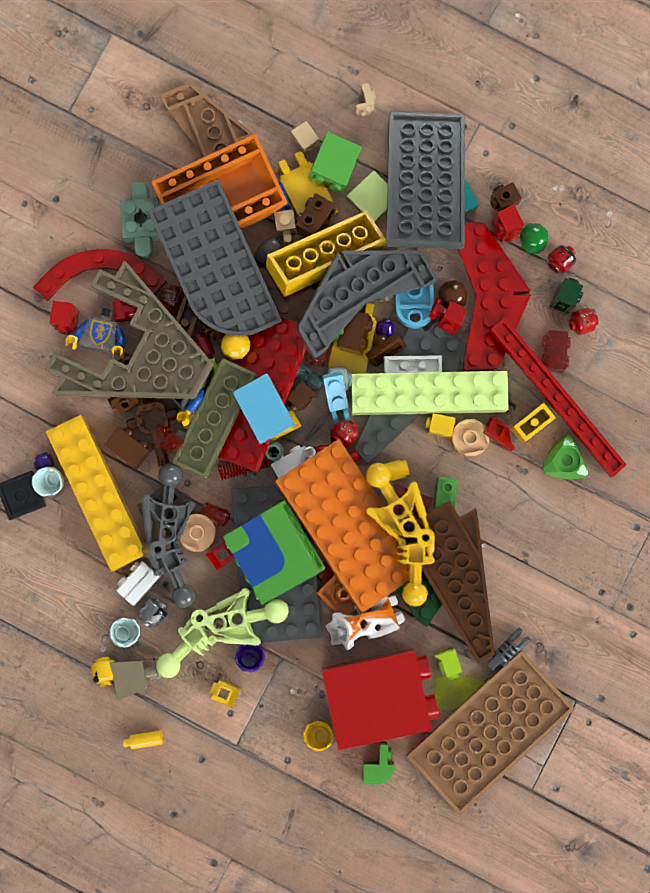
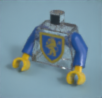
(99, 335)

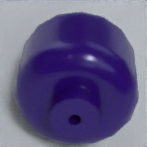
(385, 327)
(43, 460)

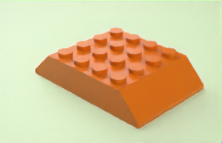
(242, 174)

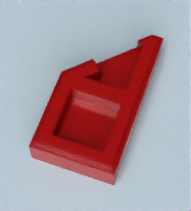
(499, 433)

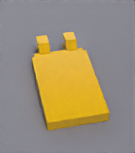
(299, 186)
(353, 362)

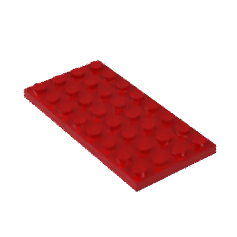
(278, 354)

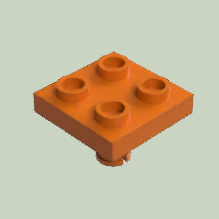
(336, 597)

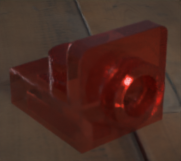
(167, 439)

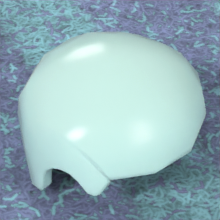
(47, 481)
(124, 632)

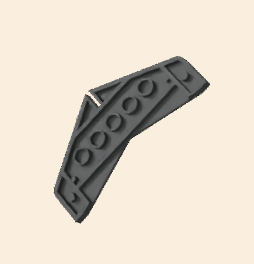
(347, 290)

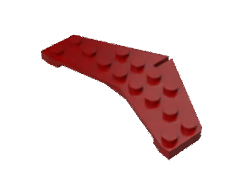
(494, 287)

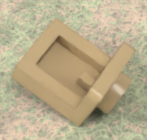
(368, 98)

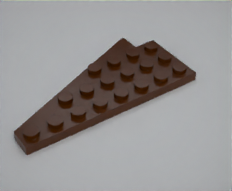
(459, 574)

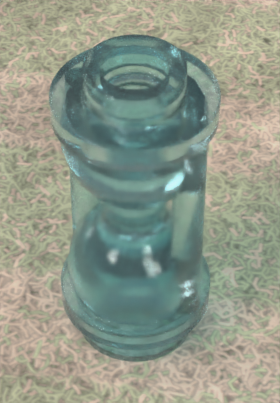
(310, 378)

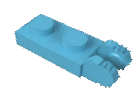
(336, 395)

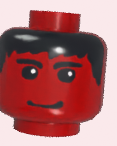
(561, 259)

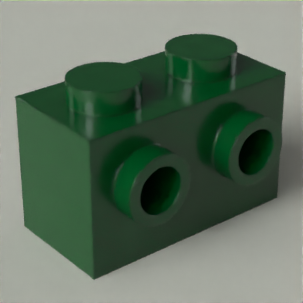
(567, 295)

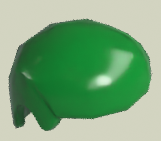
(534, 238)

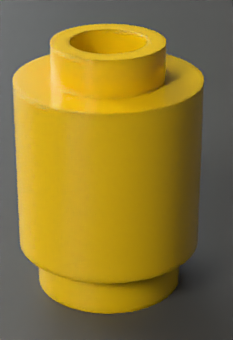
(398, 469)

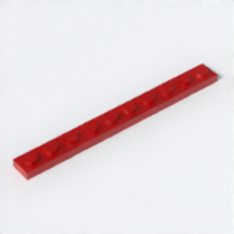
(557, 397)

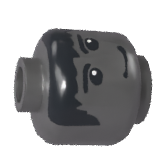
(153, 612)

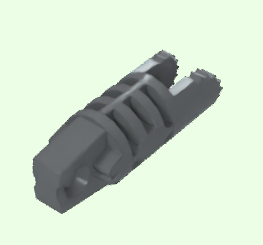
(508, 650)

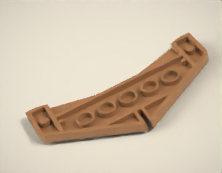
(203, 119)

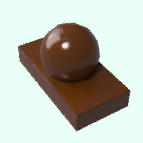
(385, 347)

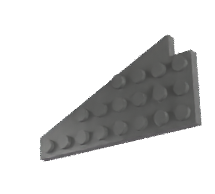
(383, 429)

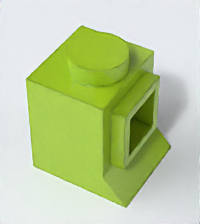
(449, 663)

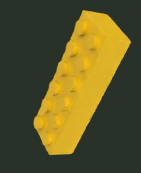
(309, 258)

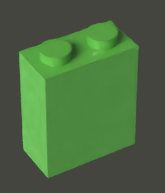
(334, 162)

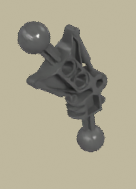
(162, 559)

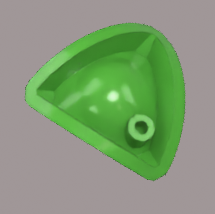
(565, 460)

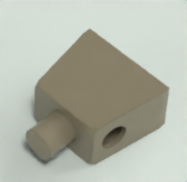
(131, 676)

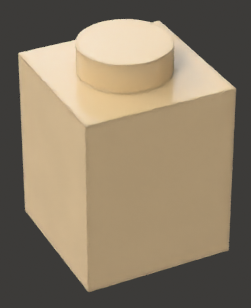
(304, 137)

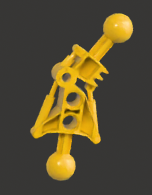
(413, 553)

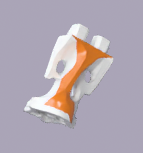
(350, 630)

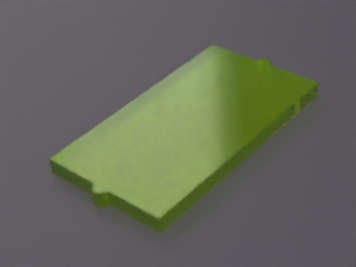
(454, 692)

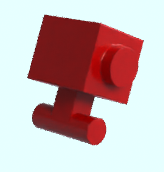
(450, 316)

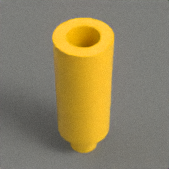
(144, 739)

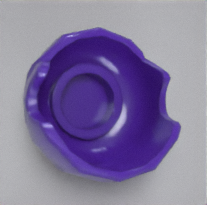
(249, 657)

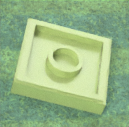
(371, 196)

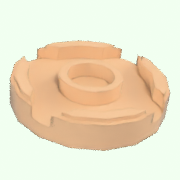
(469, 438)
(198, 533)

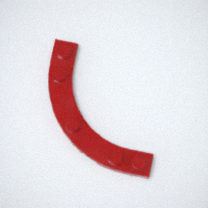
(95, 260)

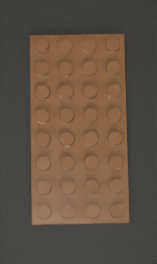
(490, 732)

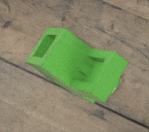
(379, 772)

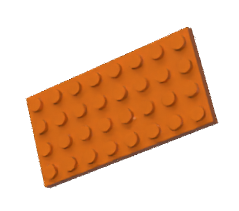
(332, 505)

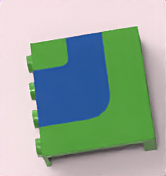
(273, 552)

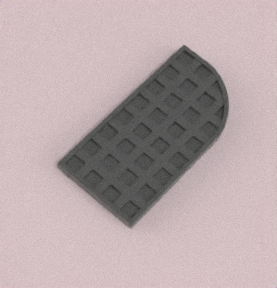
(214, 262)

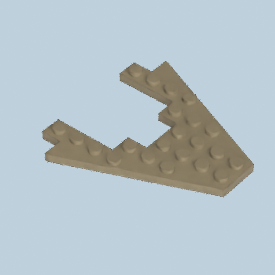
(163, 363)

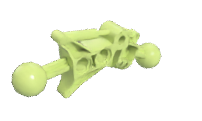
(197, 637)

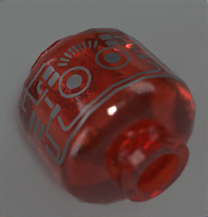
(172, 298)

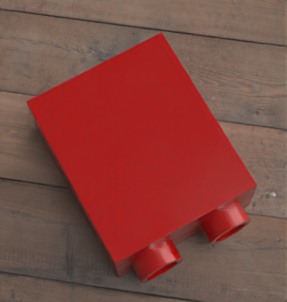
(379, 698)

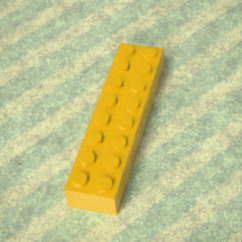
(97, 492)

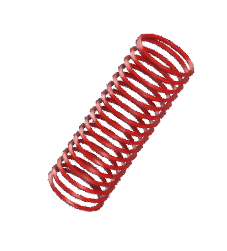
(266, 461)

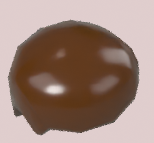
(452, 291)

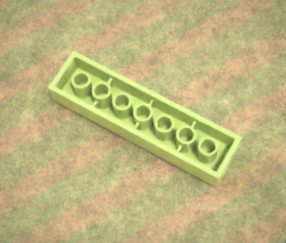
(429, 393)

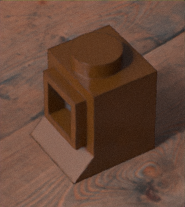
(300, 397)

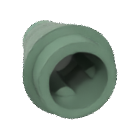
(272, 454)

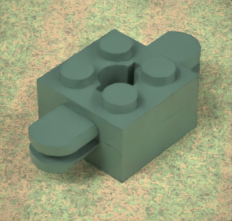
(136, 221)

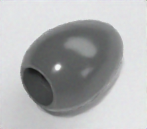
(268, 246)

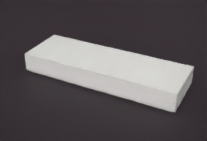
(412, 364)

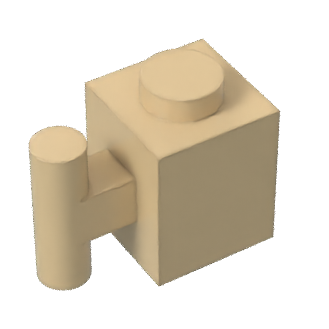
(285, 225)

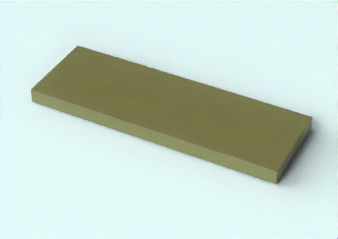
(213, 419)

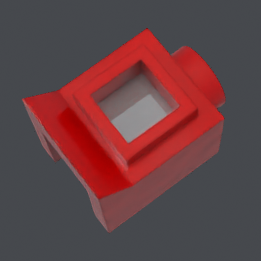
(220, 556)

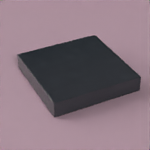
(19, 496)

